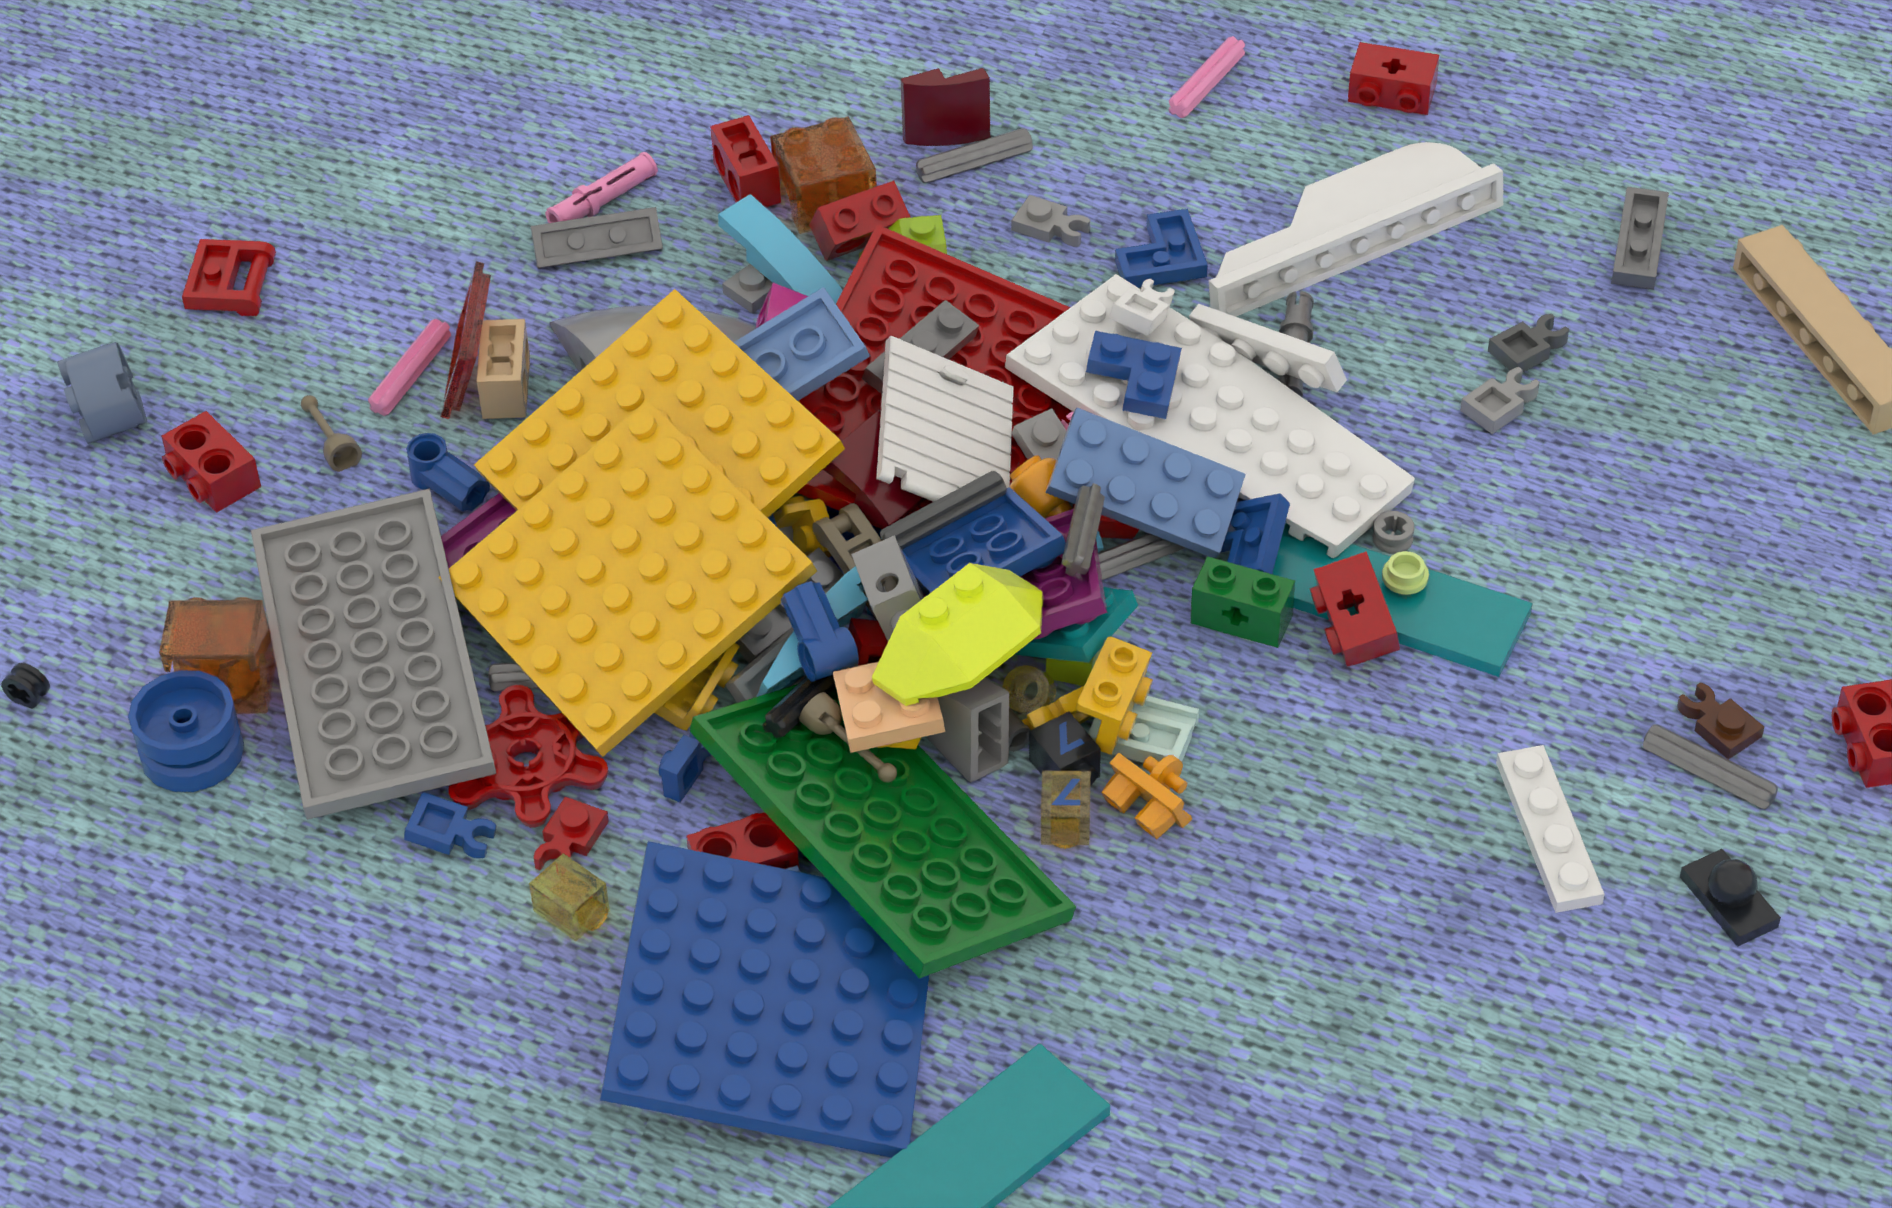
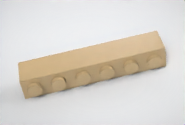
(1820, 322)

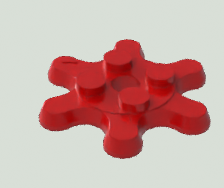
(557, 761)

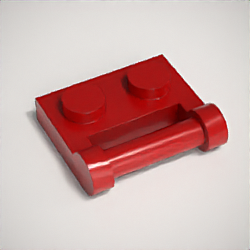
(215, 273)

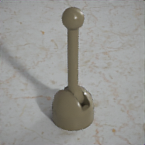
(341, 445)
(824, 716)

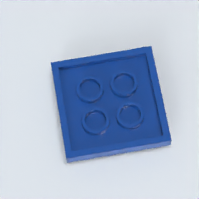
(997, 535)

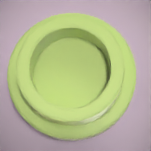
(1405, 573)

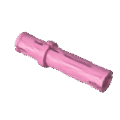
(589, 199)

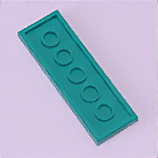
(1443, 619)
(988, 1141)

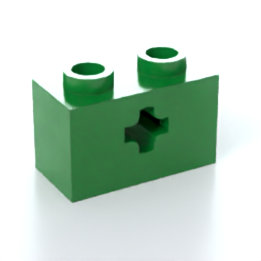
(1242, 602)

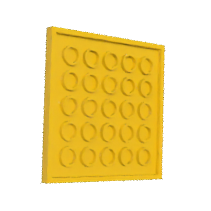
(699, 384)
(627, 576)

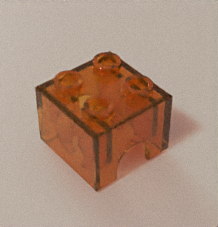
(821, 166)
(226, 641)

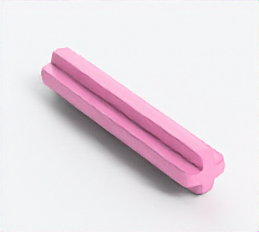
(1206, 77)
(409, 367)

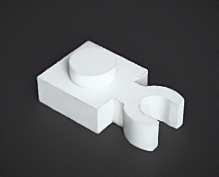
(1142, 309)

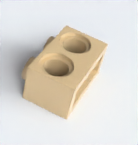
(503, 369)

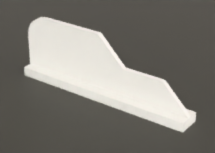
(1358, 220)

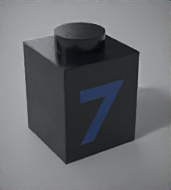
(1064, 747)

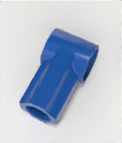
(444, 473)
(822, 642)

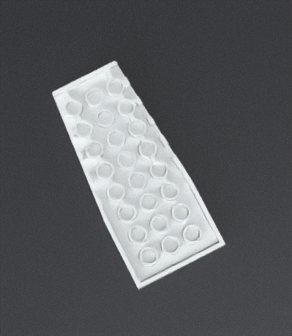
(1227, 414)

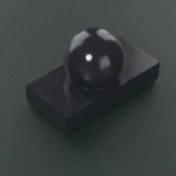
(1731, 896)

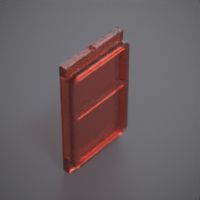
(466, 340)

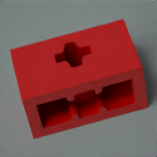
(1393, 78)
(1354, 584)

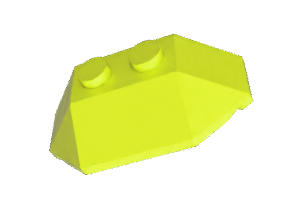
(959, 634)

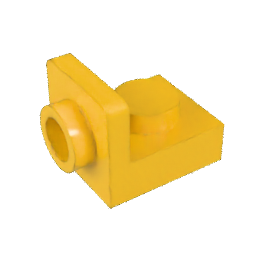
(801, 516)

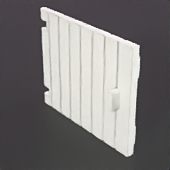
(940, 422)

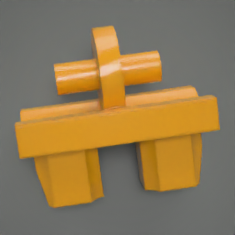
(1163, 806)

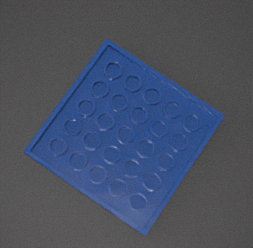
(764, 1006)

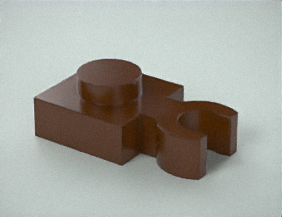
(1722, 726)

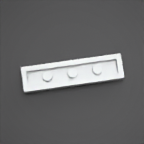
(1274, 349)
(1550, 829)

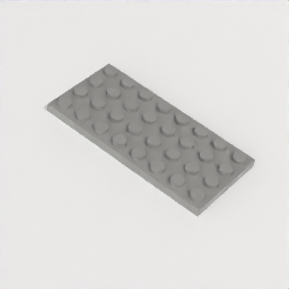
(370, 654)

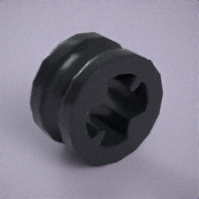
(25, 685)

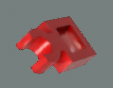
(570, 830)

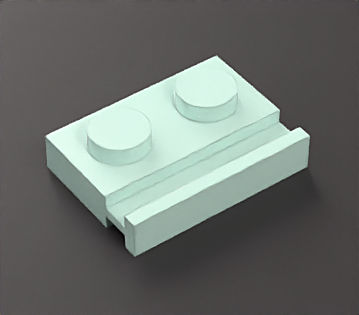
(1159, 730)

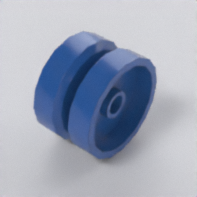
(186, 731)

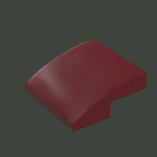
(945, 109)
(858, 472)

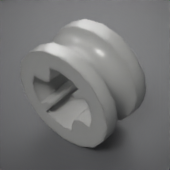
(1393, 543)

